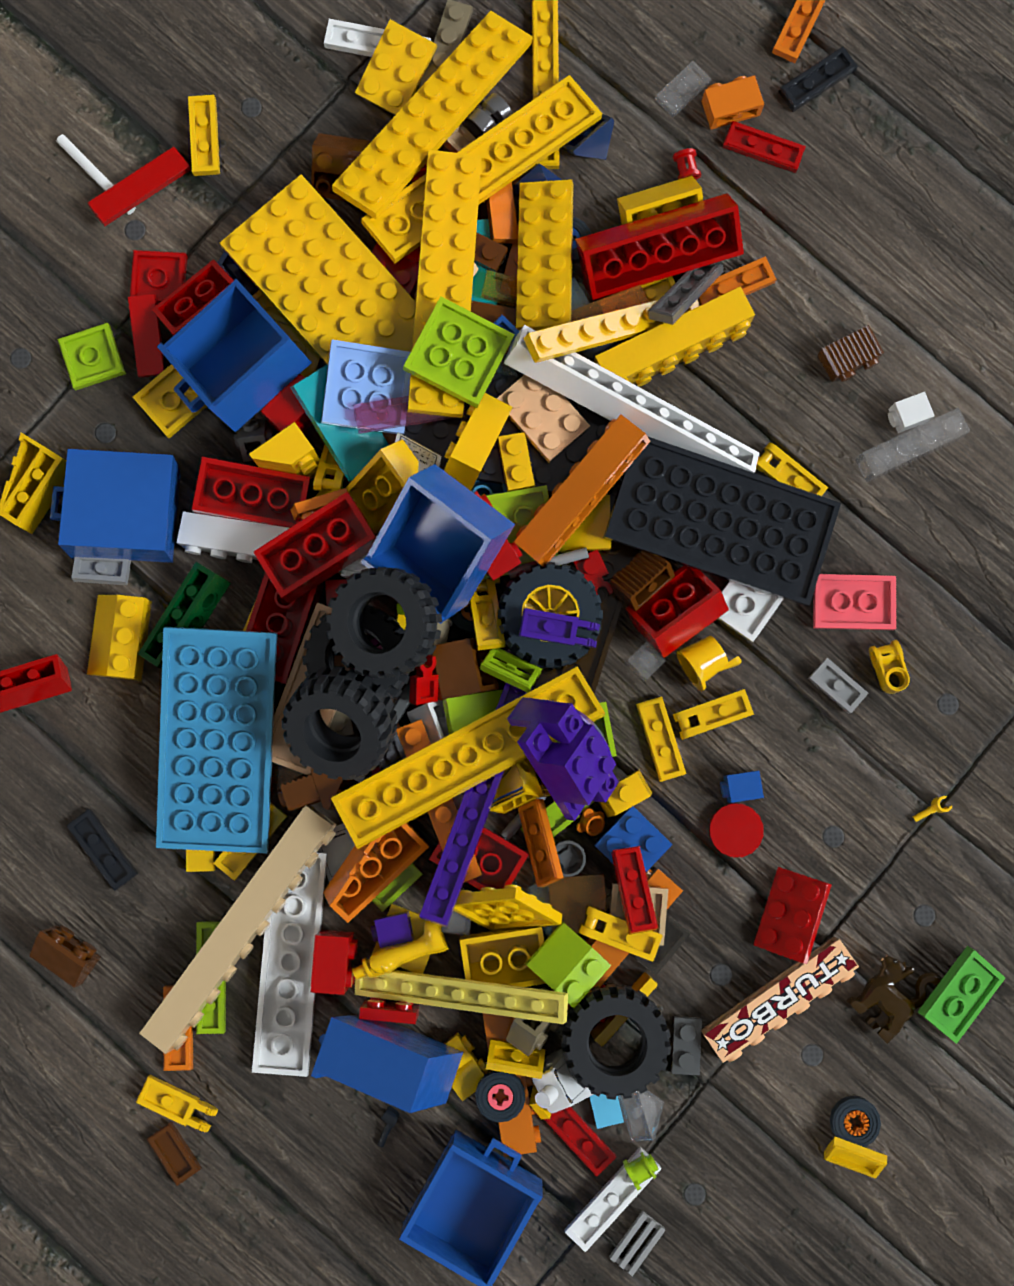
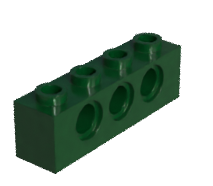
(187, 609)

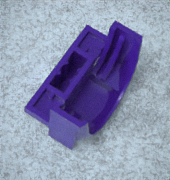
(578, 766)

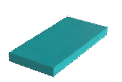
(347, 447)

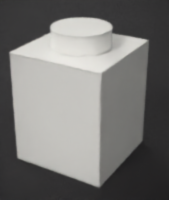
(910, 412)

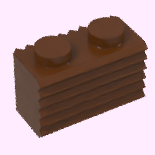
(850, 354)
(641, 579)
(299, 793)

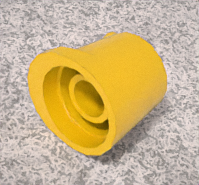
(704, 661)

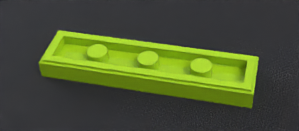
(215, 1014)

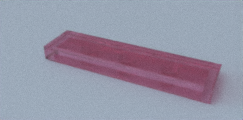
(389, 414)

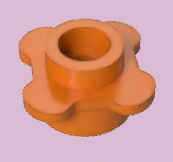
(591, 822)

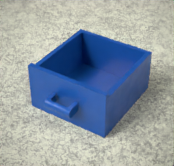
(233, 357)
(118, 505)
(440, 536)
(387, 1062)
(472, 1208)

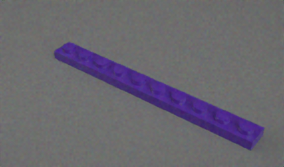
(463, 838)

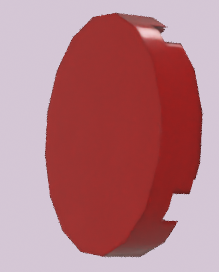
(736, 830)

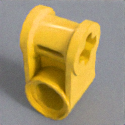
(889, 665)

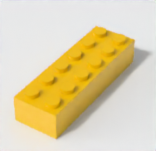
(690, 335)

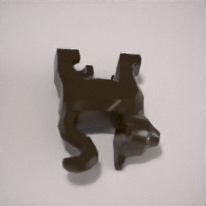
(893, 1005)

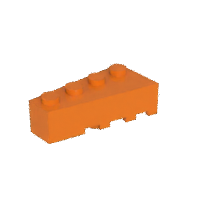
(372, 869)

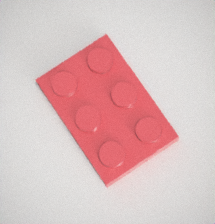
(855, 602)

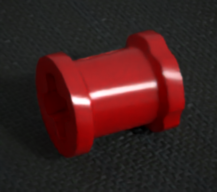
(687, 156)

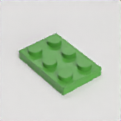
(961, 994)

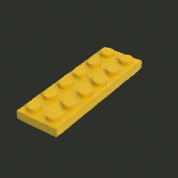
(544, 254)

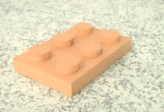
(544, 416)

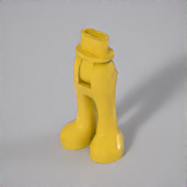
(389, 958)

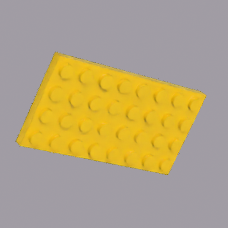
(321, 273)

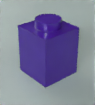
(392, 929)

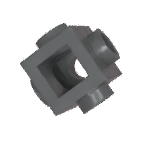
(251, 436)

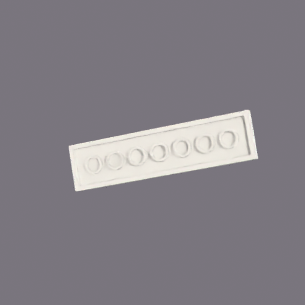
(285, 997)

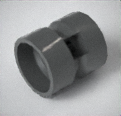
(492, 113)
(571, 857)

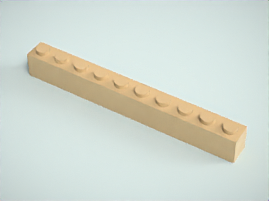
(238, 929)

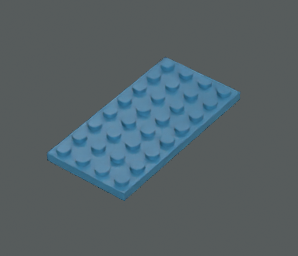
(216, 739)

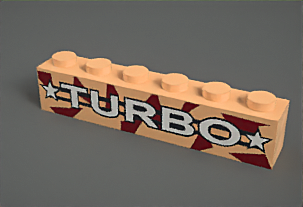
(779, 999)

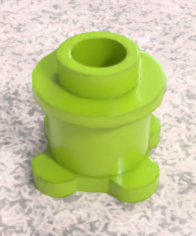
(641, 1169)

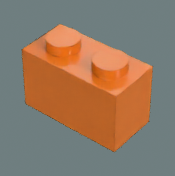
(732, 101)

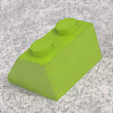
(568, 964)

